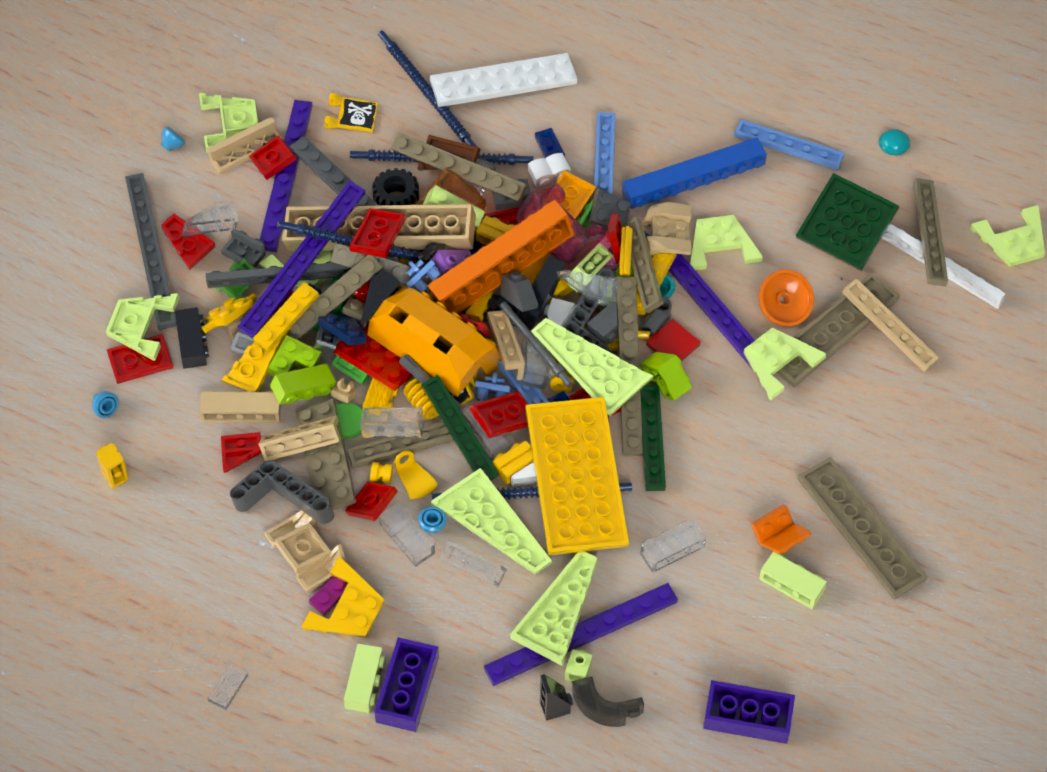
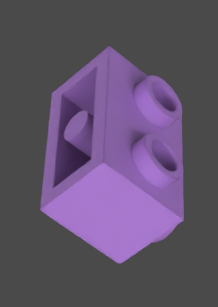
(449, 258)

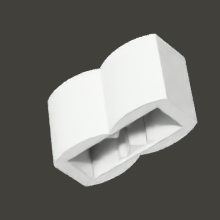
(548, 169)

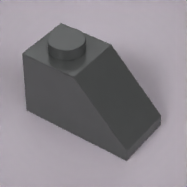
(518, 291)
(605, 324)

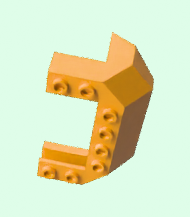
(420, 330)

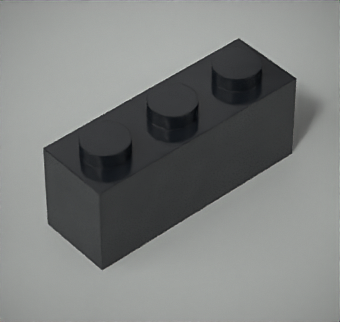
(191, 337)

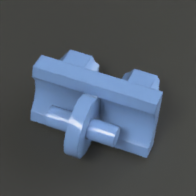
(429, 269)
(483, 388)

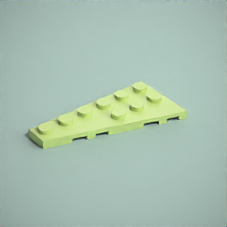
(591, 366)
(487, 514)
(554, 616)

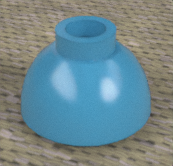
(171, 139)
(105, 404)
(432, 519)

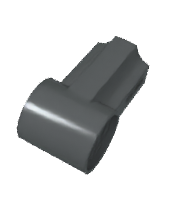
(657, 317)

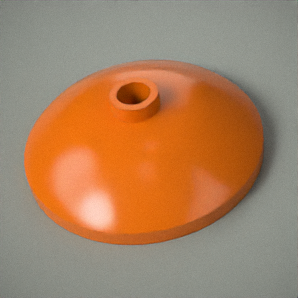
(796, 293)

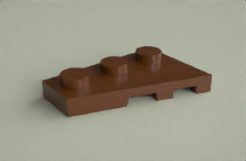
(459, 149)

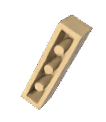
(239, 407)

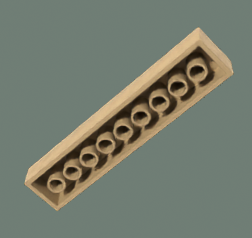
(423, 225)

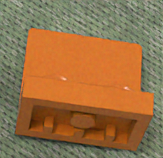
(778, 531)

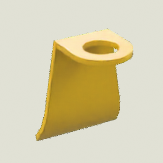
(414, 478)

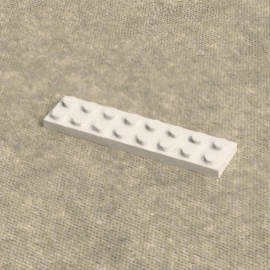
(503, 79)

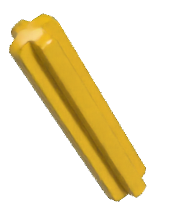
(625, 251)

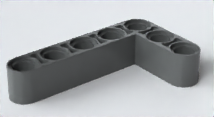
(582, 311)
(274, 477)

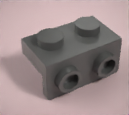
(244, 247)

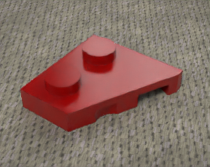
(613, 235)
(482, 328)
(239, 449)

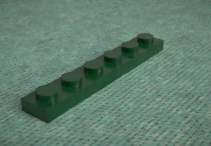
(458, 427)
(652, 439)

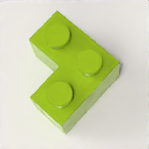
(293, 354)
(667, 373)

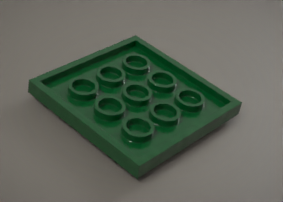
(847, 221)

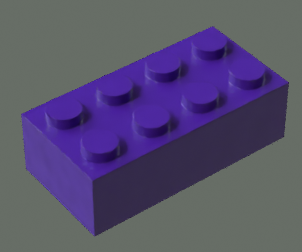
(406, 684)
(749, 712)

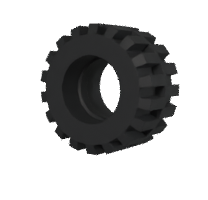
(394, 181)

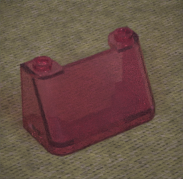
(576, 245)

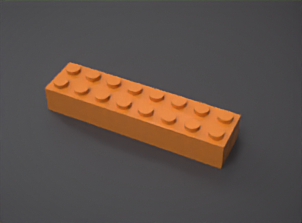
(507, 253)

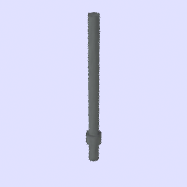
(557, 369)

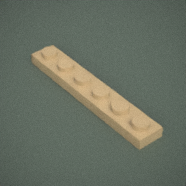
(890, 325)

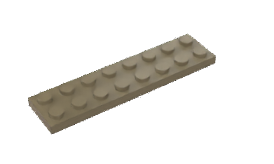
(835, 329)
(862, 528)

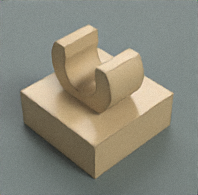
(343, 391)

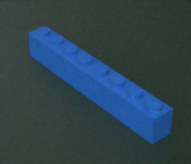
(694, 173)

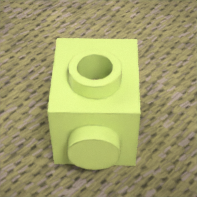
(578, 665)

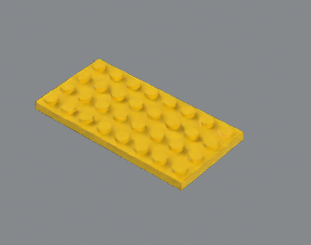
(576, 476)

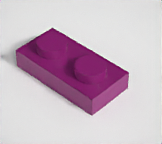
(328, 595)

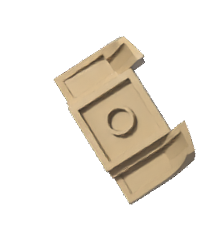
(669, 228)
(304, 550)

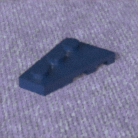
(344, 328)

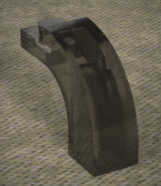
(601, 710)

